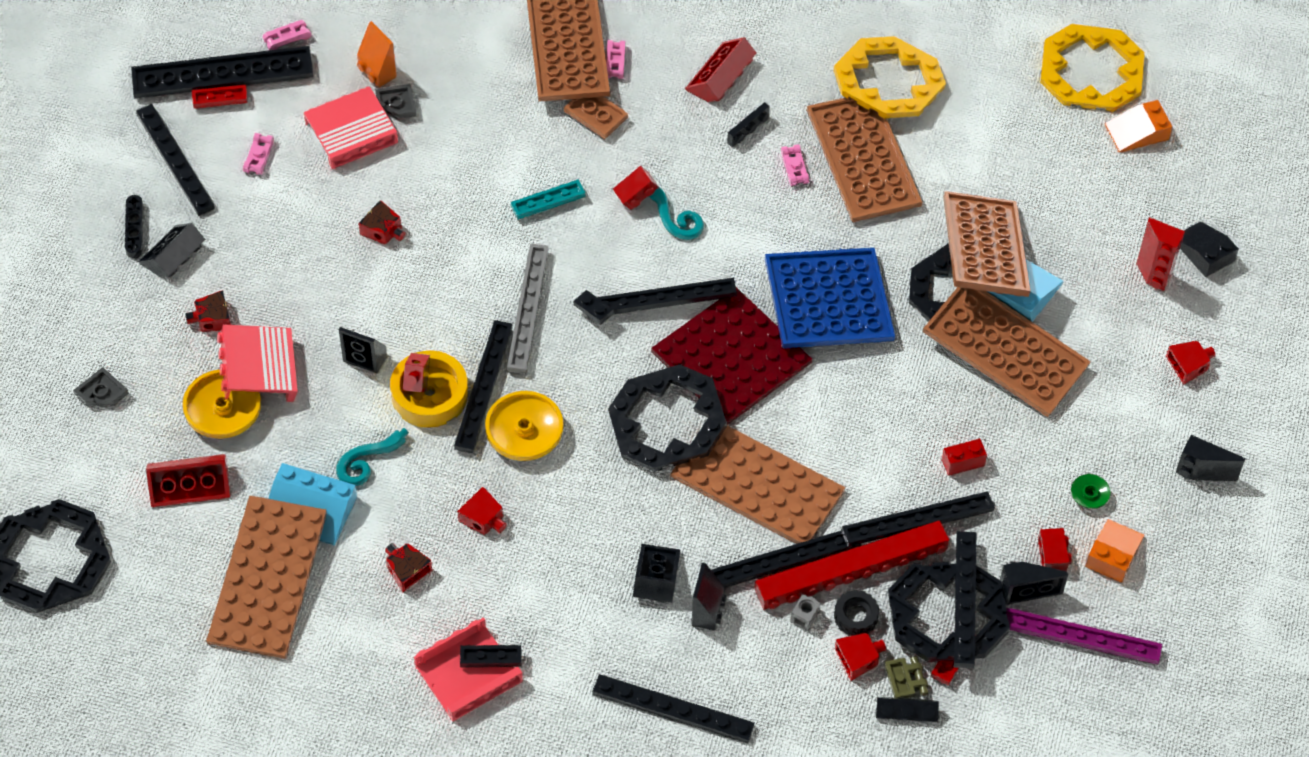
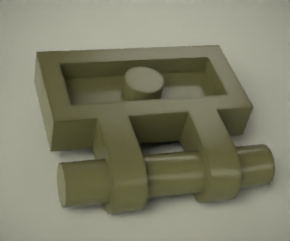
(900, 679)

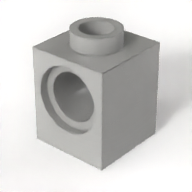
(804, 619)

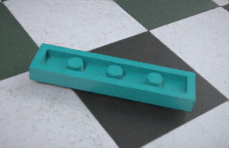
(548, 199)

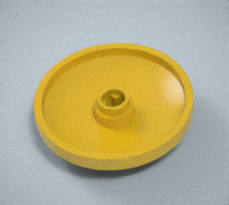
(214, 415)
(524, 425)

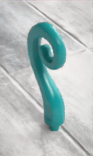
(661, 200)
(388, 445)

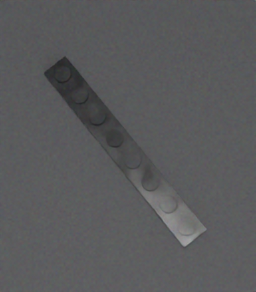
(175, 159)
(671, 296)
(483, 387)
(903, 521)
(782, 559)
(965, 600)
(673, 708)

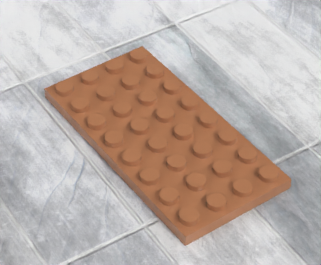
(567, 49)
(863, 159)
(986, 244)
(1007, 348)
(762, 486)
(267, 577)

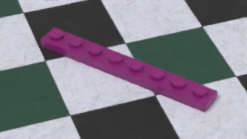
(1084, 636)

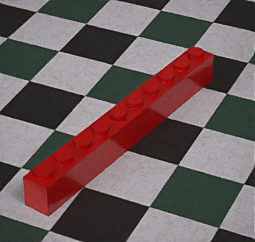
(851, 565)

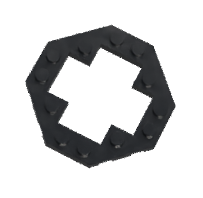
(919, 281)
(657, 384)
(942, 574)
(60, 590)

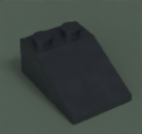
(1208, 248)
(362, 350)
(1208, 462)
(656, 573)
(1030, 581)
(707, 600)

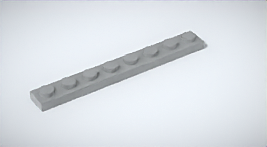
(527, 308)

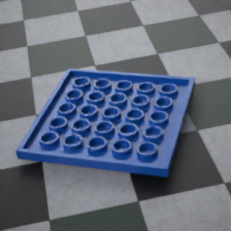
(829, 297)

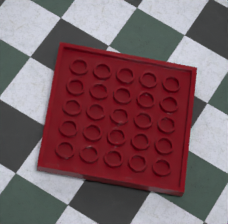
(736, 349)

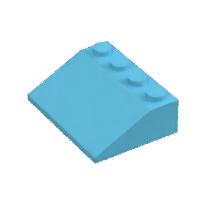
(1042, 288)
(317, 491)

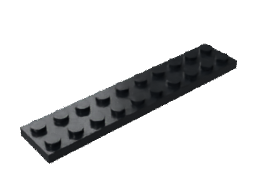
(222, 71)

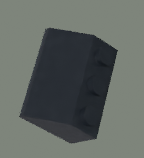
(173, 250)

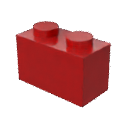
(635, 188)
(964, 457)
(1053, 548)

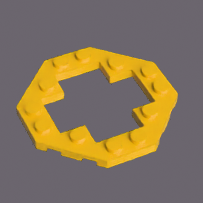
(1095, 37)
(909, 55)

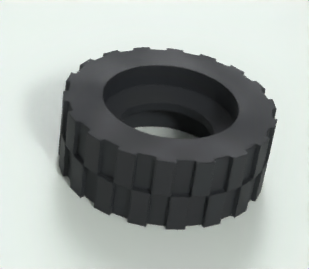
(856, 598)

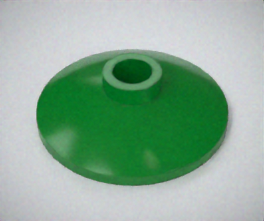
(1090, 484)

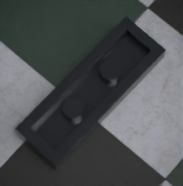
(748, 125)
(490, 655)
(907, 709)

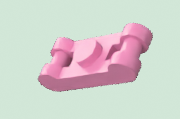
(286, 34)
(615, 59)
(258, 154)
(794, 165)

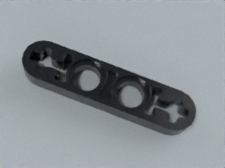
(134, 226)

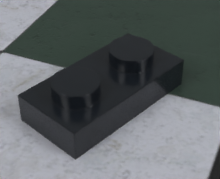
(593, 307)

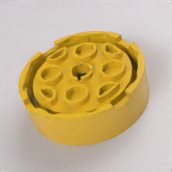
(448, 382)

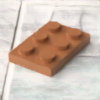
(597, 114)

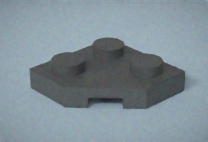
(397, 101)
(101, 389)

